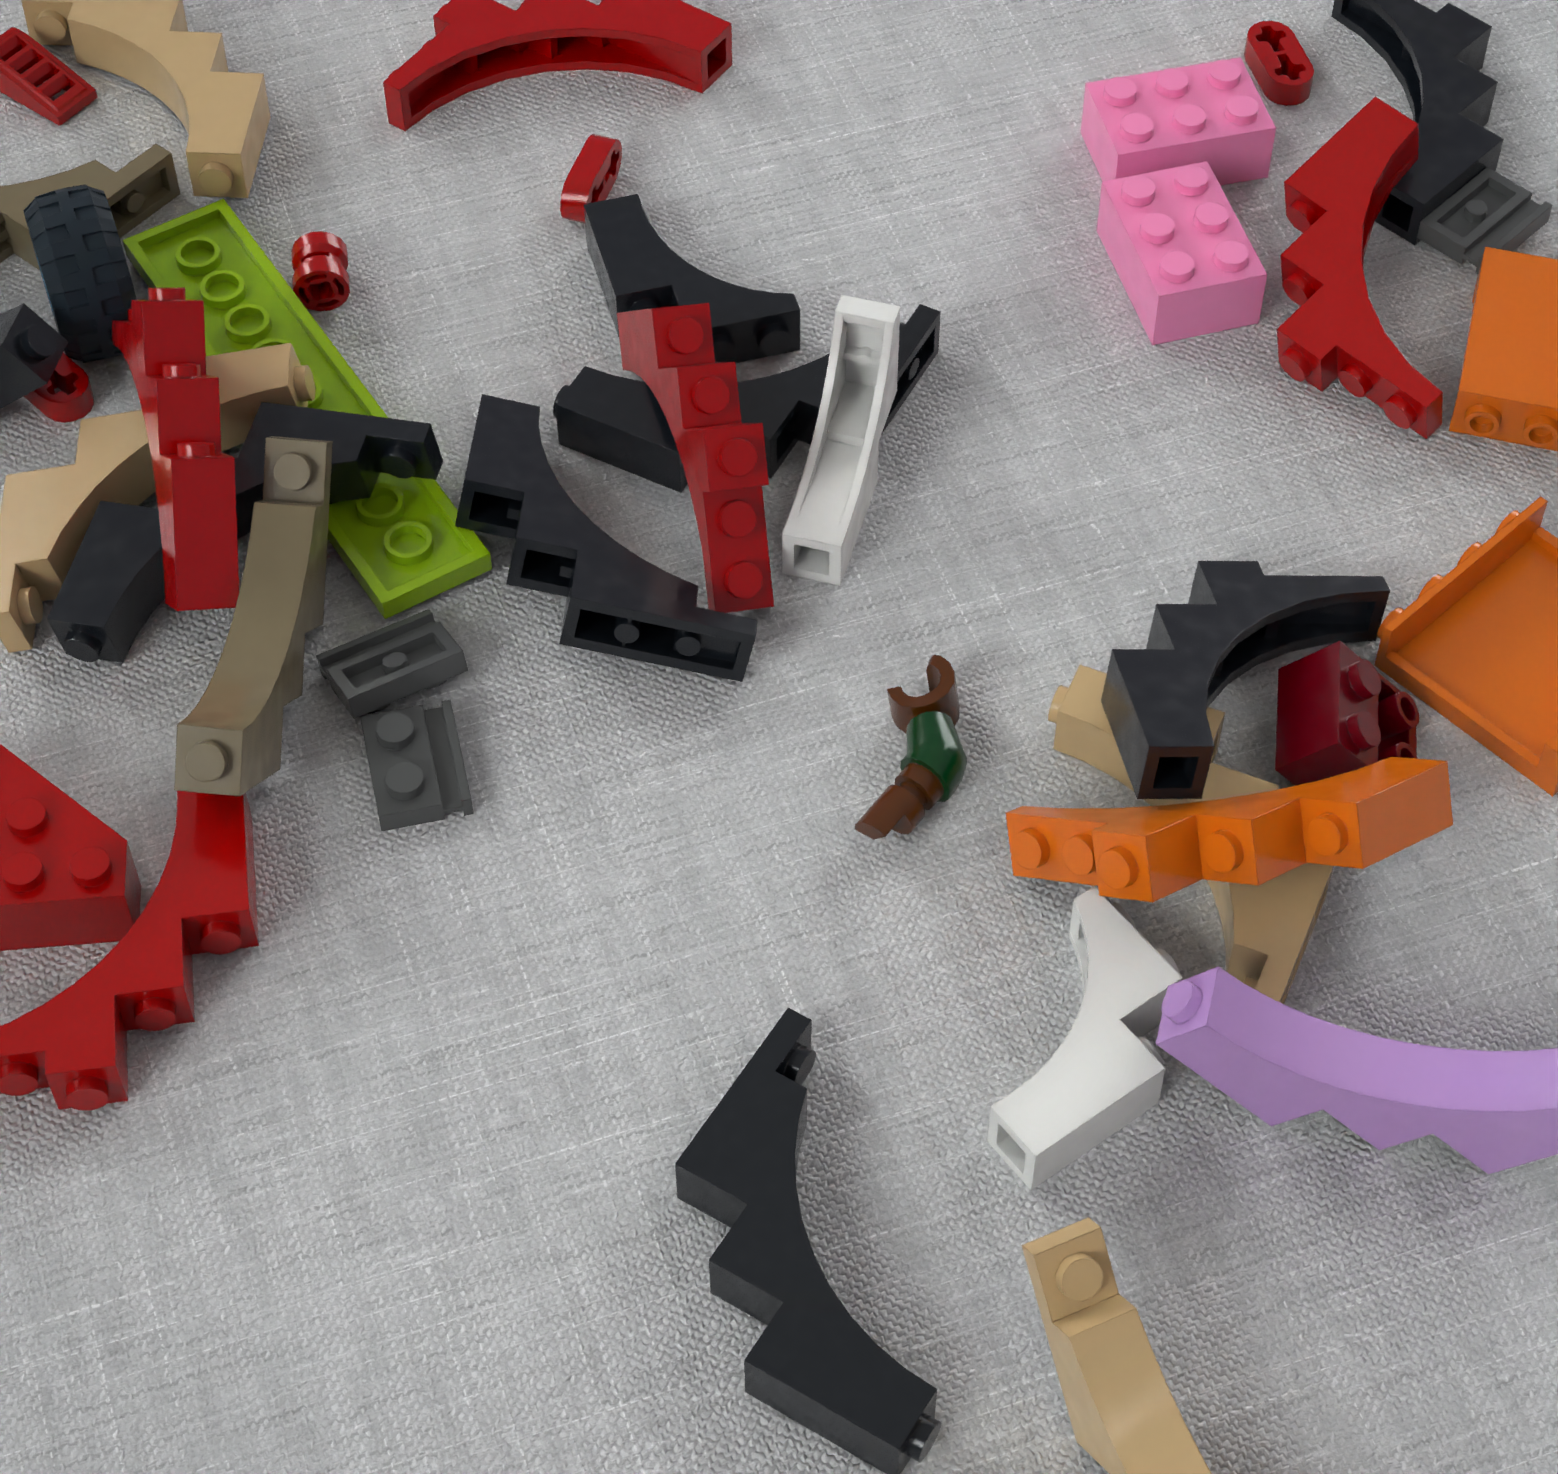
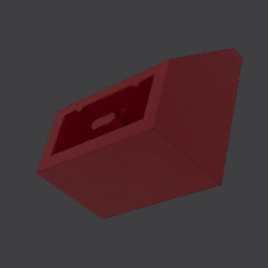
(1339, 716)

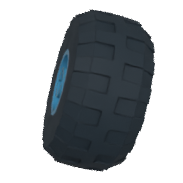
(81, 268)

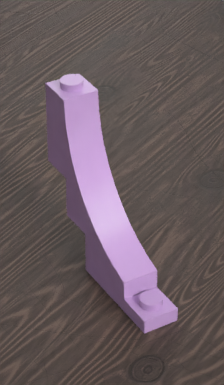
(1288, 1064)

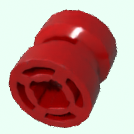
(320, 271)

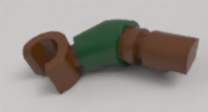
(933, 757)

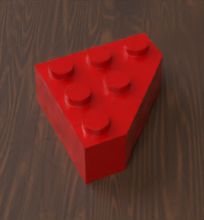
(60, 867)

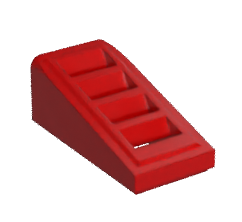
(21, 53)

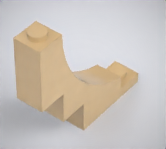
(184, 69)
(51, 508)
(1261, 924)
(1105, 1359)

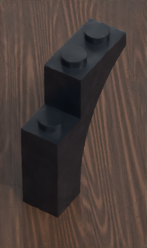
(644, 273)

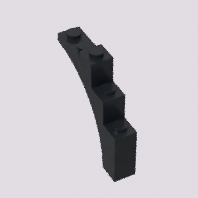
(1450, 99)
(1197, 648)

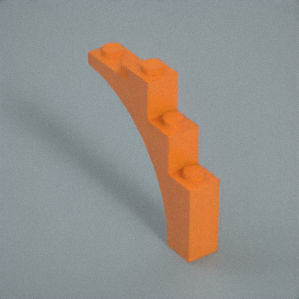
(1235, 839)

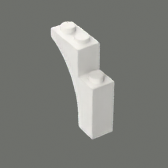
(845, 442)
(1104, 1066)

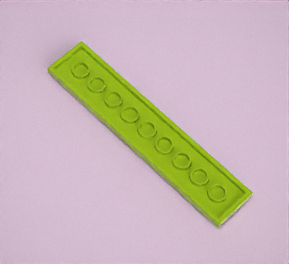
(404, 535)

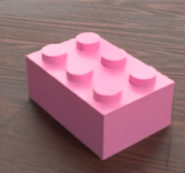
(1179, 120)
(1181, 252)

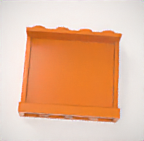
(1511, 352)
(1487, 645)

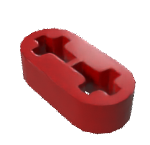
(1290, 60)
(591, 176)
(72, 401)

